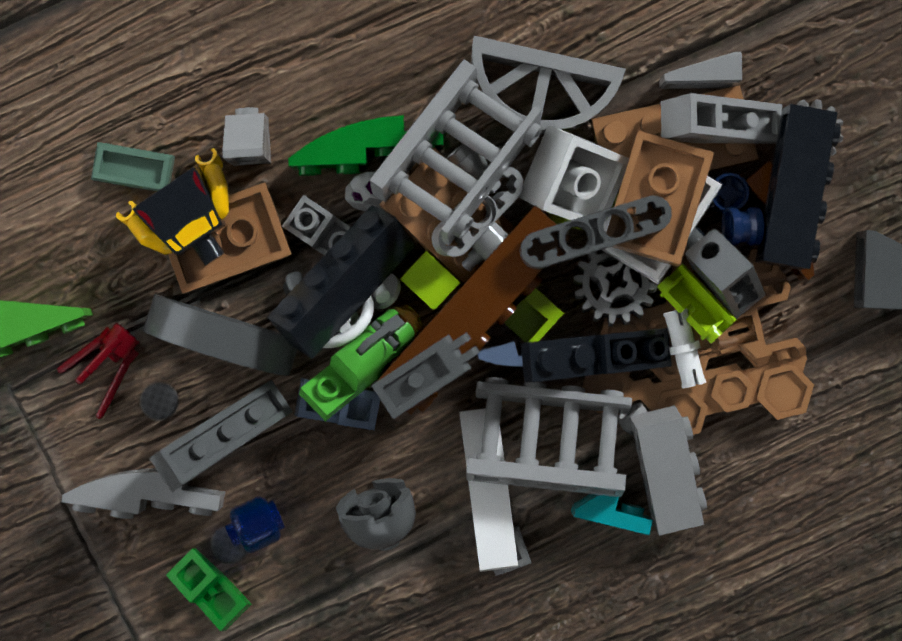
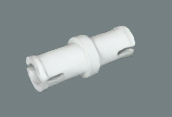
(684, 348)

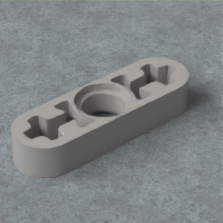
(493, 212)

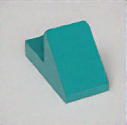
(604, 511)

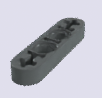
(596, 236)

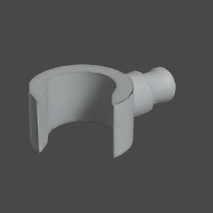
(484, 246)

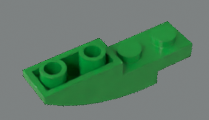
(349, 146)

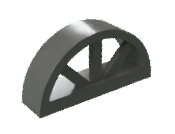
(219, 336)
(220, 435)

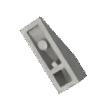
(719, 120)

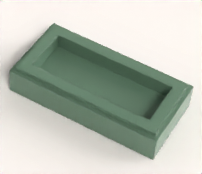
(132, 167)

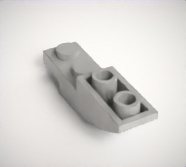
(129, 490)

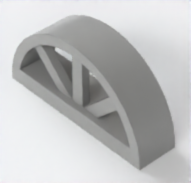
(547, 64)

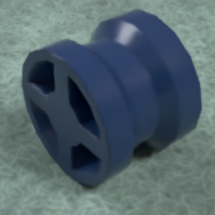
(743, 226)

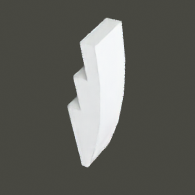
(489, 502)

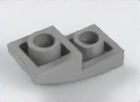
(315, 225)

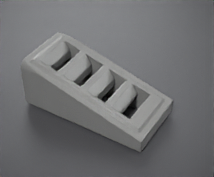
(713, 73)

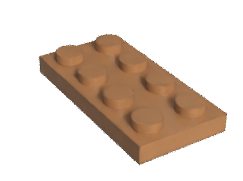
(620, 130)

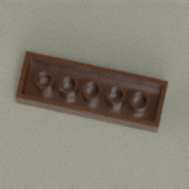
(486, 295)

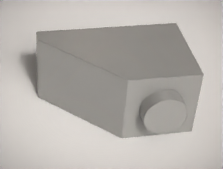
(246, 138)

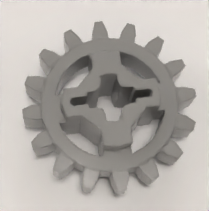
(627, 292)

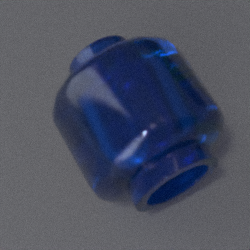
(255, 524)

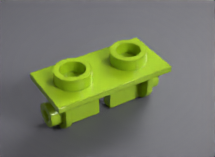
(704, 310)

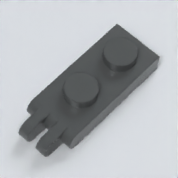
(424, 374)

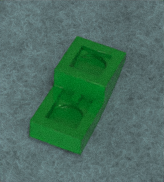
(209, 589)

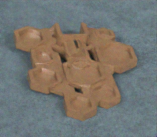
(773, 382)

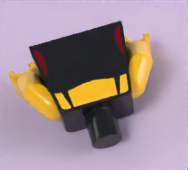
(184, 213)

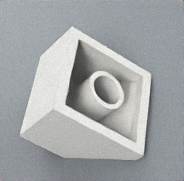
(573, 175)

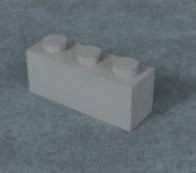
(669, 469)

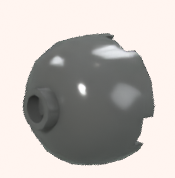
(378, 515)

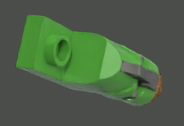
(361, 361)

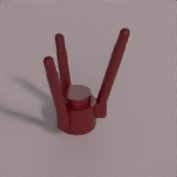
(115, 344)

